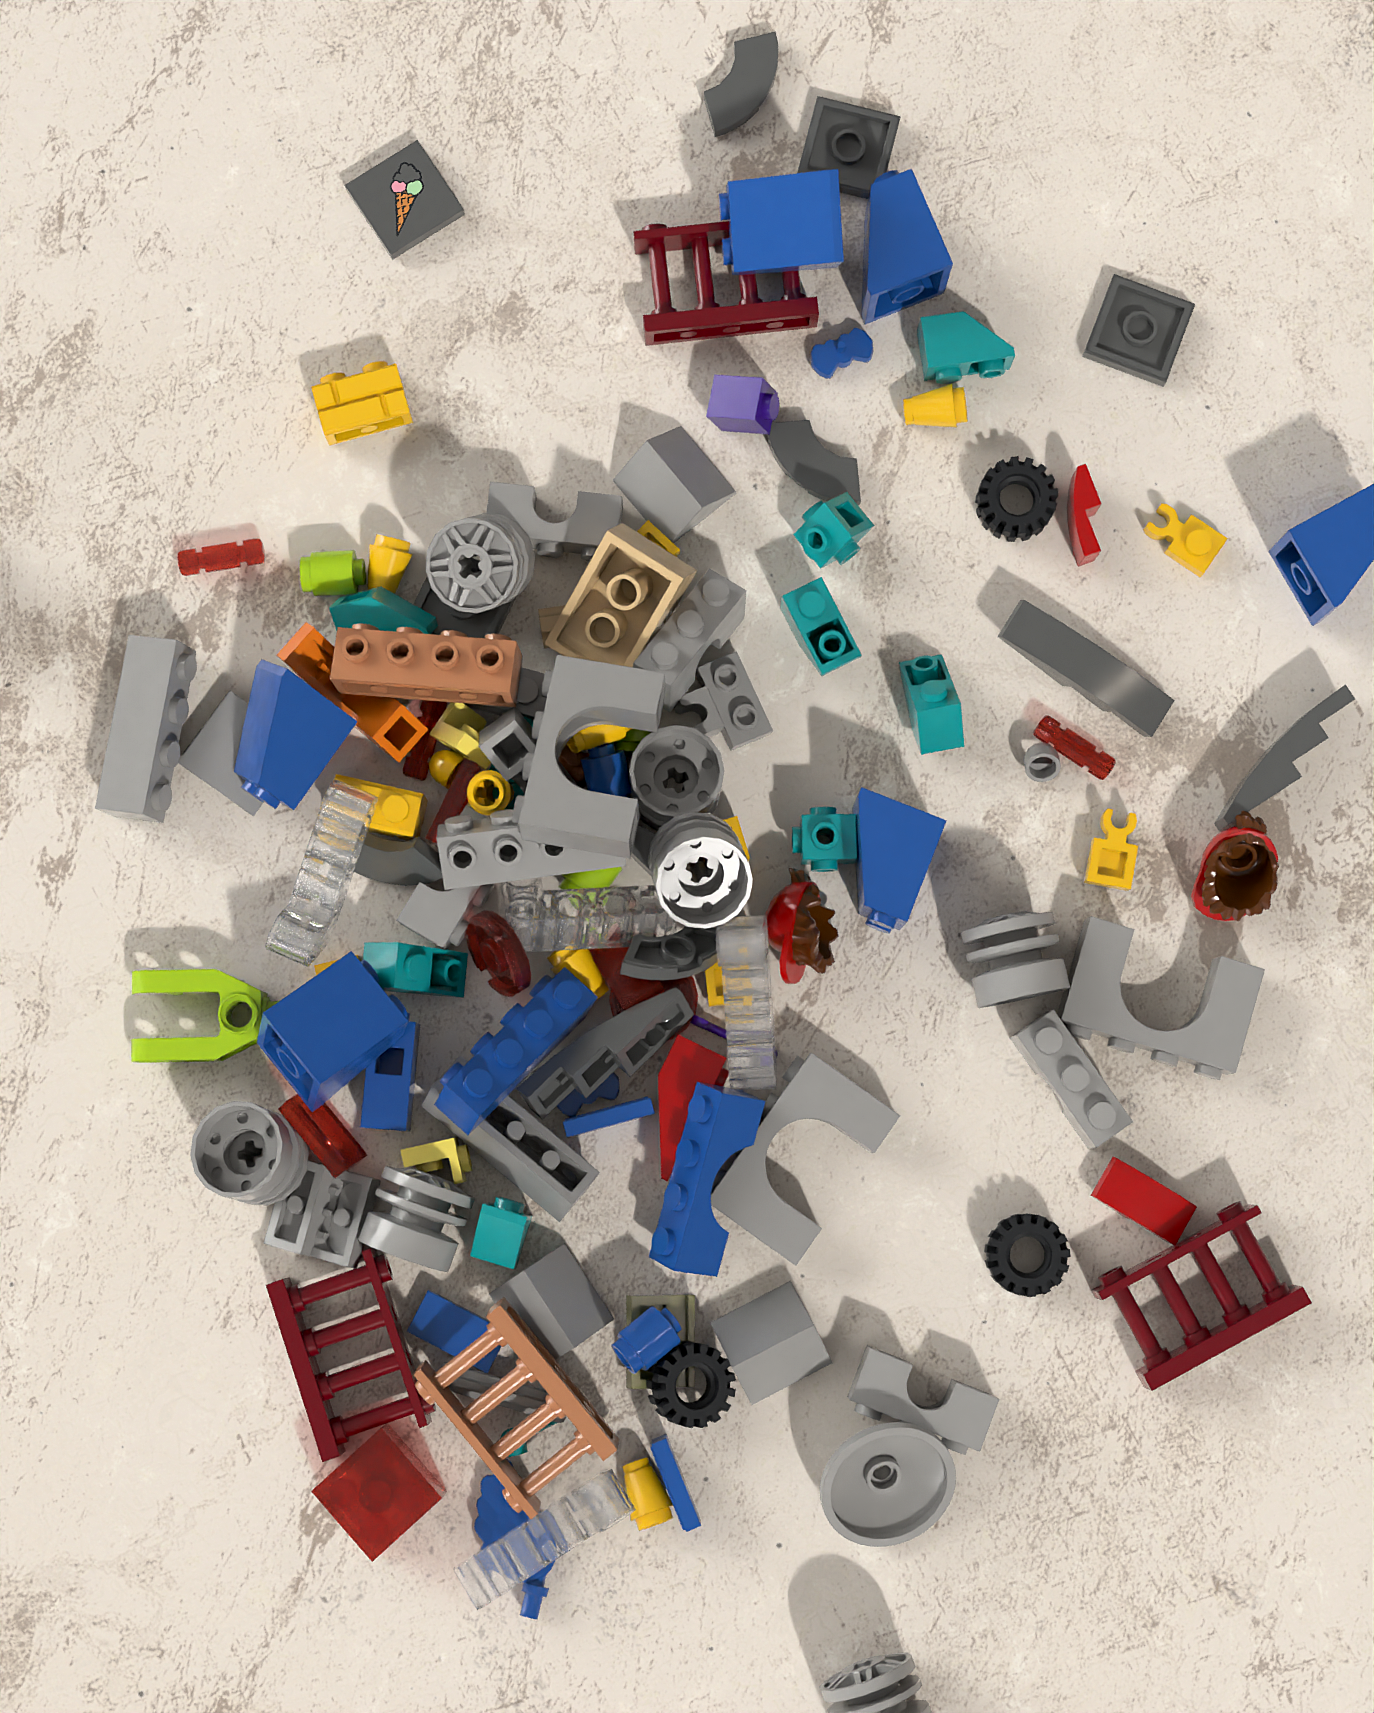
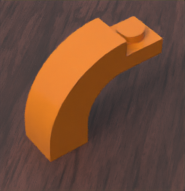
(378, 718)

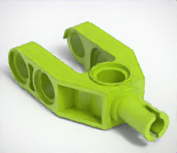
(200, 1049)

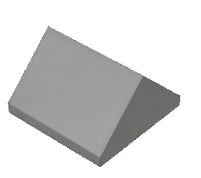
(673, 483)
(556, 1301)
(771, 1342)

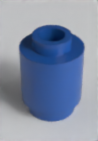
(606, 771)
(647, 1339)

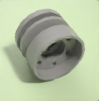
(504, 562)
(681, 755)
(713, 888)
(1015, 959)
(226, 1149)
(416, 1218)
(875, 1686)

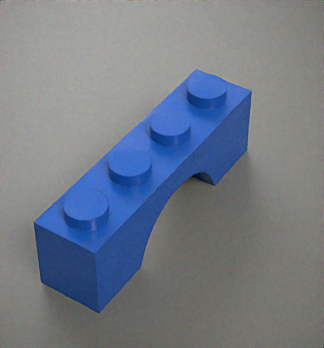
(715, 1128)

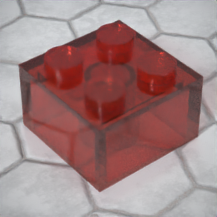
(379, 1492)

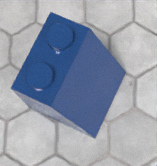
(783, 223)
(902, 248)
(1328, 554)
(287, 736)
(892, 857)
(331, 1029)

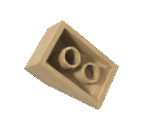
(620, 599)

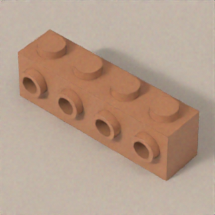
(426, 665)

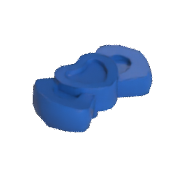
(841, 352)
(574, 1100)

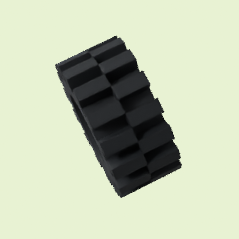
(1024, 474)
(1054, 1261)
(717, 1385)

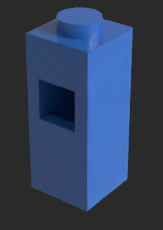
(391, 1084)

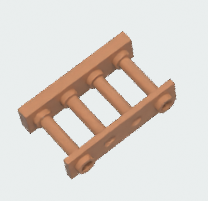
(562, 1400)

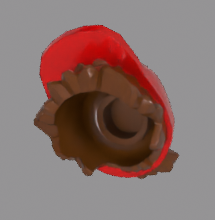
(1237, 872)
(800, 928)

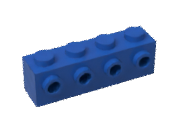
(515, 1051)

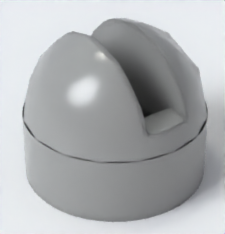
(1042, 762)

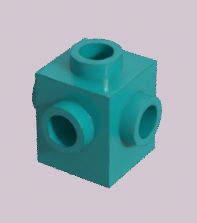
(833, 530)
(840, 831)

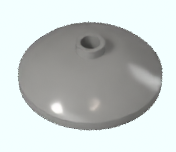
(893, 1501)

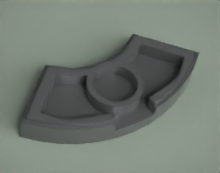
(745, 86)
(811, 464)
(398, 861)
(671, 955)

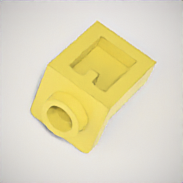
(460, 731)
(430, 1156)

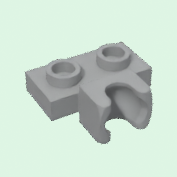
(726, 703)

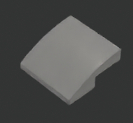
(215, 751)
(324, 1216)

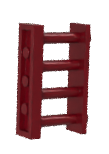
(708, 318)
(1238, 1322)
(304, 1344)

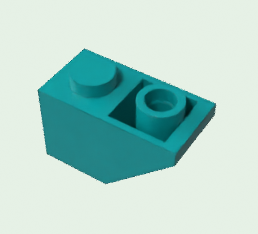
(960, 346)
(382, 610)
(819, 627)
(932, 704)
(417, 968)
(501, 1232)

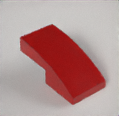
(1081, 504)
(1143, 1201)

